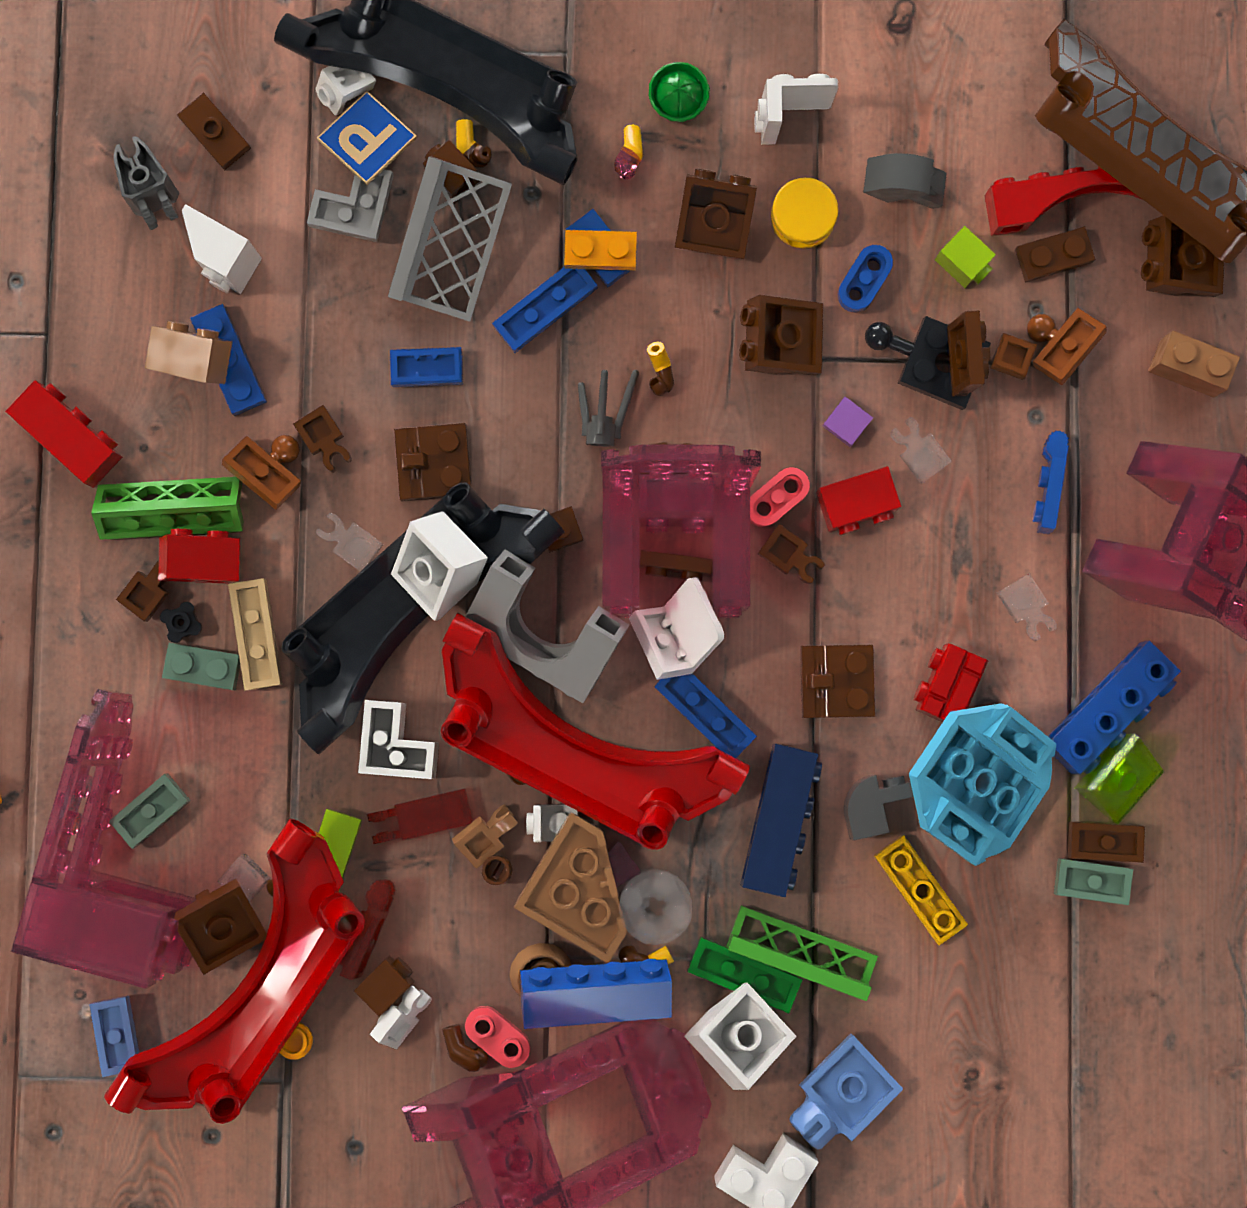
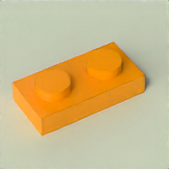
(600, 250)

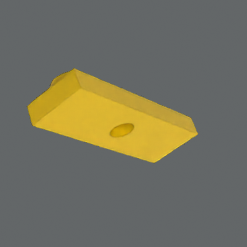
(907, 873)

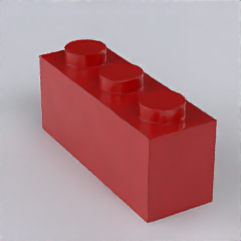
(65, 432)

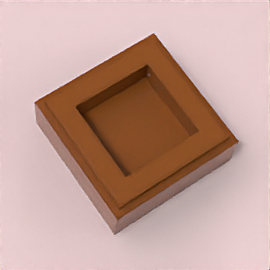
(1013, 356)

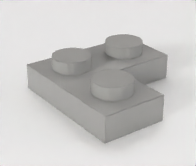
(355, 215)

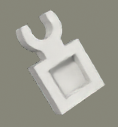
(399, 1020)

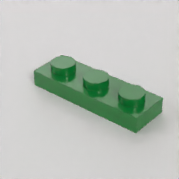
(732, 970)

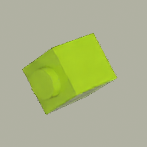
(966, 258)

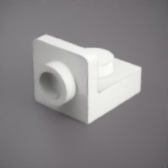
(341, 85)
(547, 821)

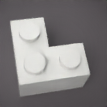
(385, 750)
(767, 1184)

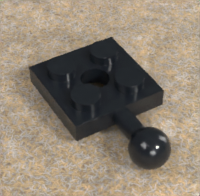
(920, 367)

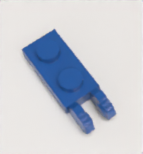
(1051, 480)

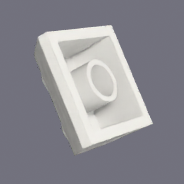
(222, 253)
(437, 564)
(740, 1037)

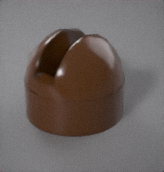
(491, 867)

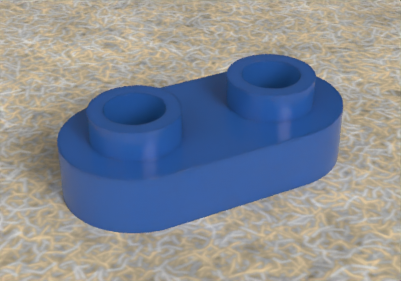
(864, 279)

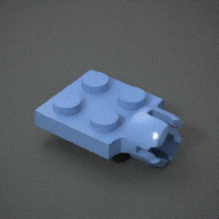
(843, 1094)

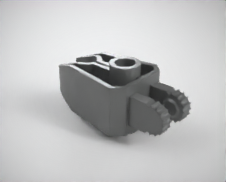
(145, 184)

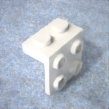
(788, 93)
(679, 633)

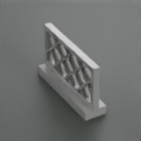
(419, 229)

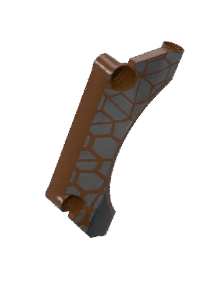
(1142, 146)

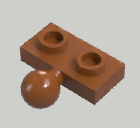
(1065, 346)
(264, 471)

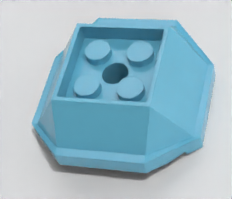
(981, 779)

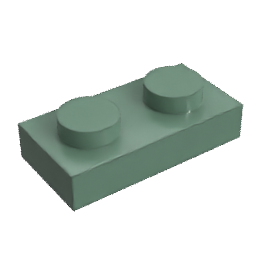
(201, 666)
(149, 811)
(1093, 881)

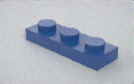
(544, 306)
(241, 385)
(706, 713)

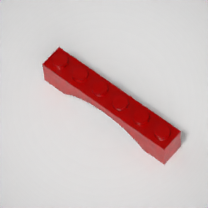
(1017, 204)

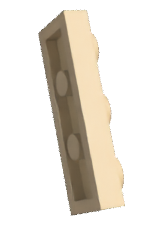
(255, 634)

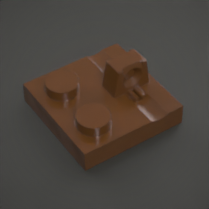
(967, 356)
(431, 460)
(837, 681)
(219, 926)

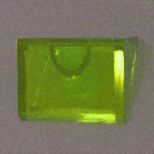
(1120, 778)

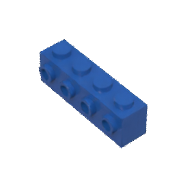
(1112, 706)
(596, 993)

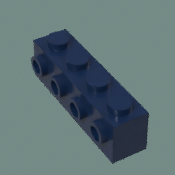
(779, 820)

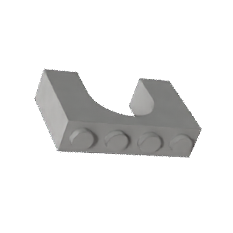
(567, 666)

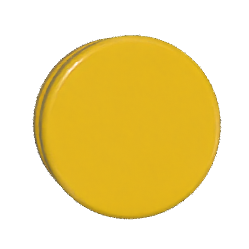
(804, 213)

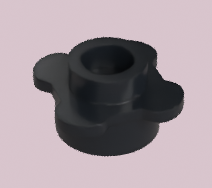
(190, 627)

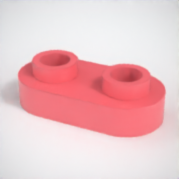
(777, 497)
(500, 1034)

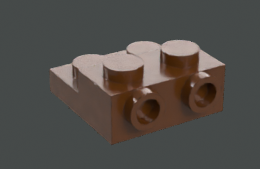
(716, 214)
(1179, 262)
(782, 335)

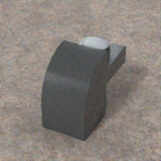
(905, 177)
(865, 808)

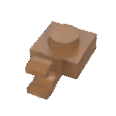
(482, 839)

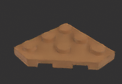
(576, 890)

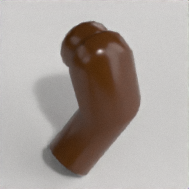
(461, 1054)

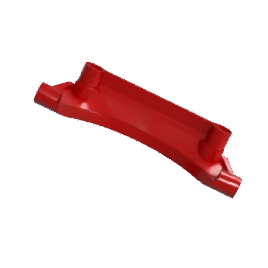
(616, 785)
(237, 1043)

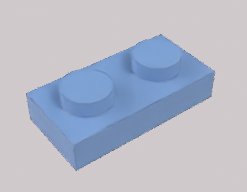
(114, 1033)

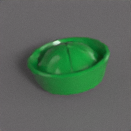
(679, 91)

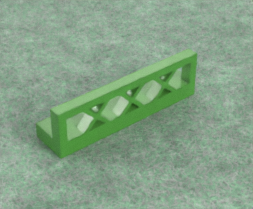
(156, 517)
(797, 966)

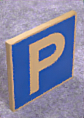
(366, 137)

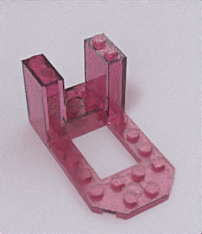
(682, 501)
(1206, 547)
(88, 915)
(506, 1144)

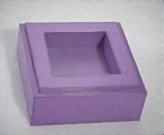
(847, 421)

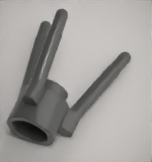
(600, 429)

